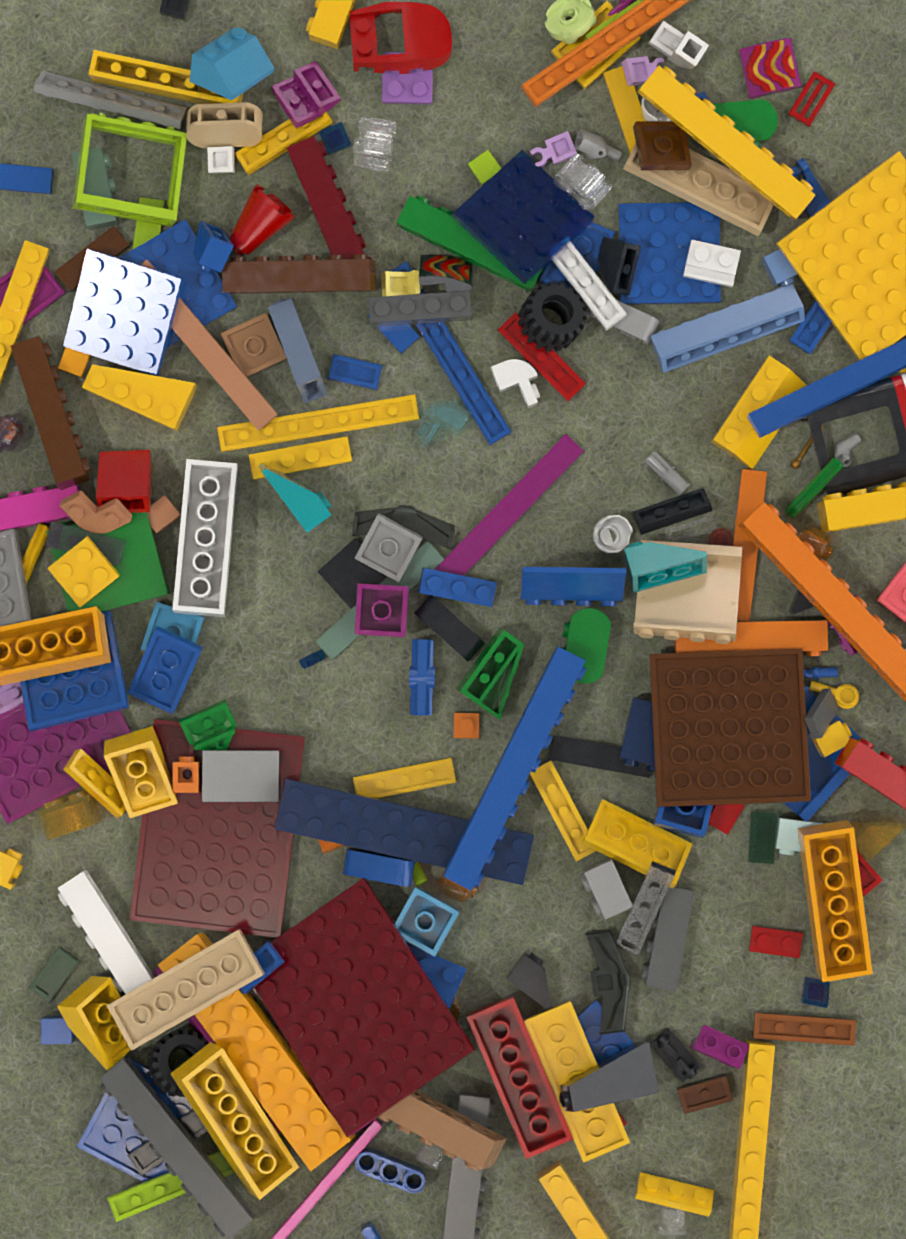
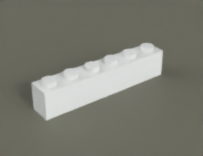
(105, 933)

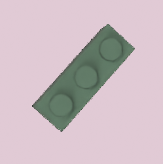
(98, 184)

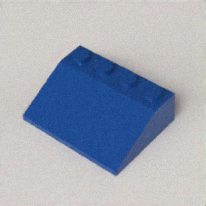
(572, 584)

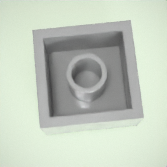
(607, 888)

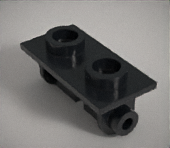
(675, 1055)

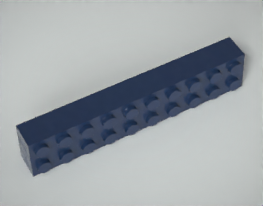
(392, 828)

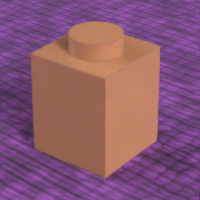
(163, 514)

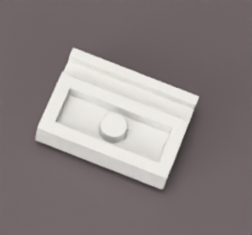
(711, 263)

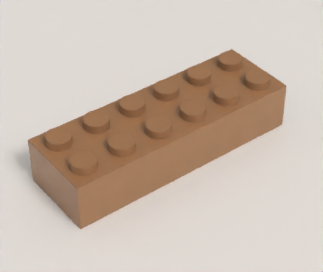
(447, 1129)

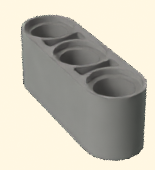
(635, 324)

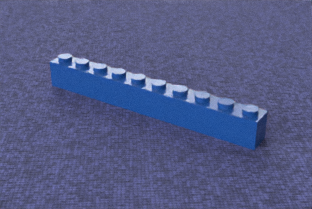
(514, 768)

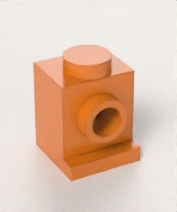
(180, 783)

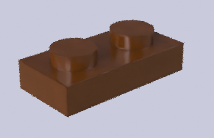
(704, 1094)

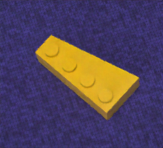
(148, 395)

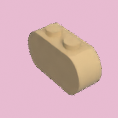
(224, 125)

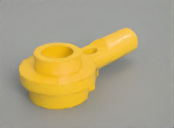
(845, 695)

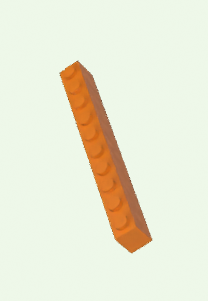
(828, 594)

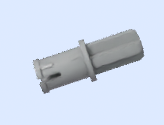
(667, 473)

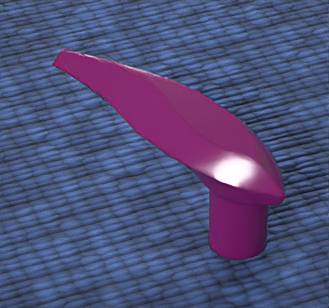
(622, 4)

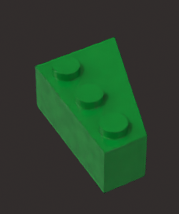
(492, 673)

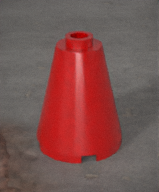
(259, 221)

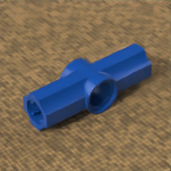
(422, 677)

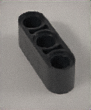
(449, 628)

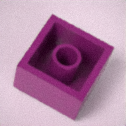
(381, 610)

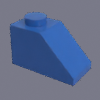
(211, 247)

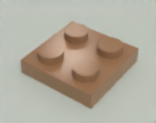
(254, 345)

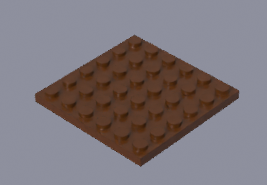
(729, 728)

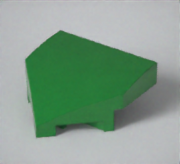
(210, 727)

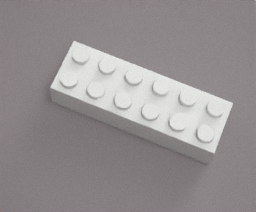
(205, 538)

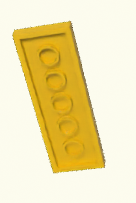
(565, 1055)

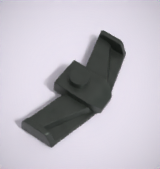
(427, 526)
(609, 981)

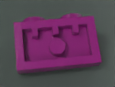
(720, 1047)

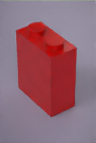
(127, 478)

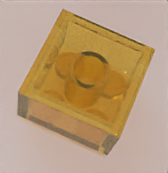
(70, 816)

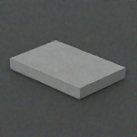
(240, 775)

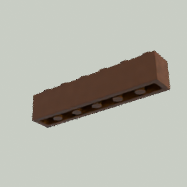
(299, 275)
(50, 412)

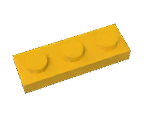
(95, 781)
(674, 1194)

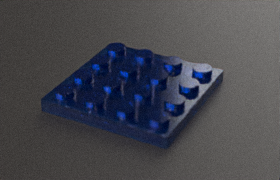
(523, 217)

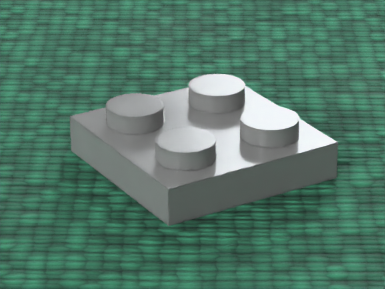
(388, 547)

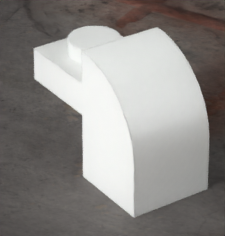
(680, 48)
(517, 373)

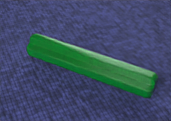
(814, 487)

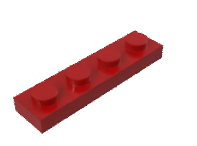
(546, 363)

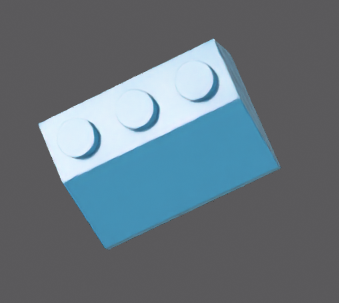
(230, 64)

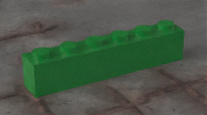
(445, 232)

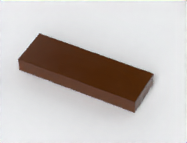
(109, 242)

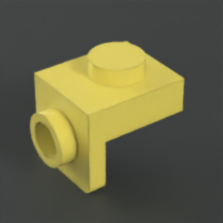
(400, 283)

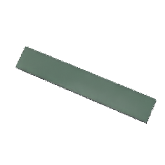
(343, 631)

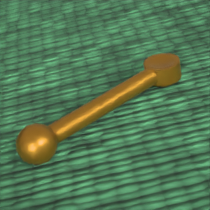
(795, 464)

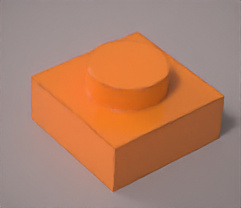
(466, 725)

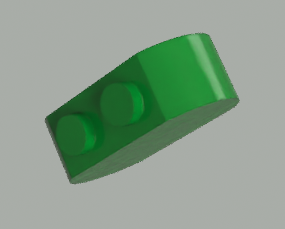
(752, 116)
(588, 639)

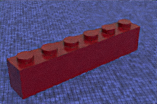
(326, 198)

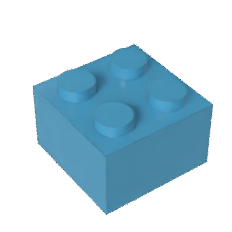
(426, 920)

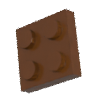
(661, 146)

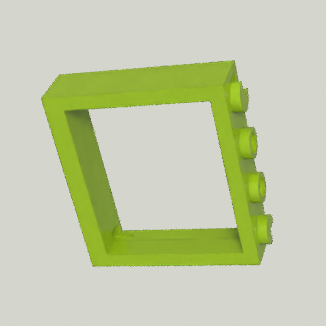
(124, 209)

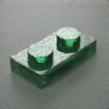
(762, 837)

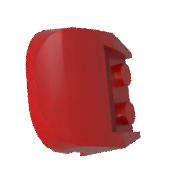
(425, 38)

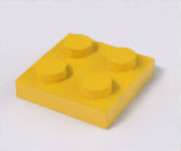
(83, 571)

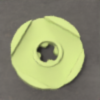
(571, 29)

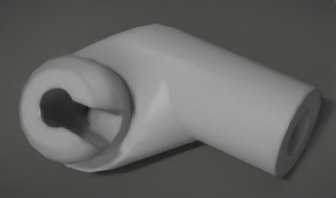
(844, 447)

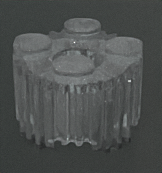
(375, 143)
(583, 182)

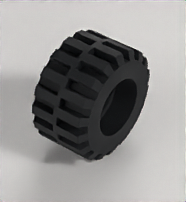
(563, 302)
(159, 1058)

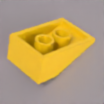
(140, 771)
(92, 1022)

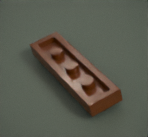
(804, 1028)

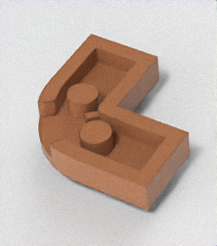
(93, 518)

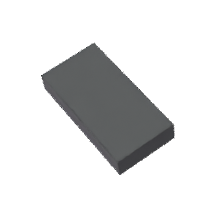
(821, 713)

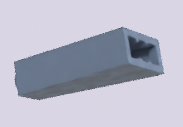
(297, 350)

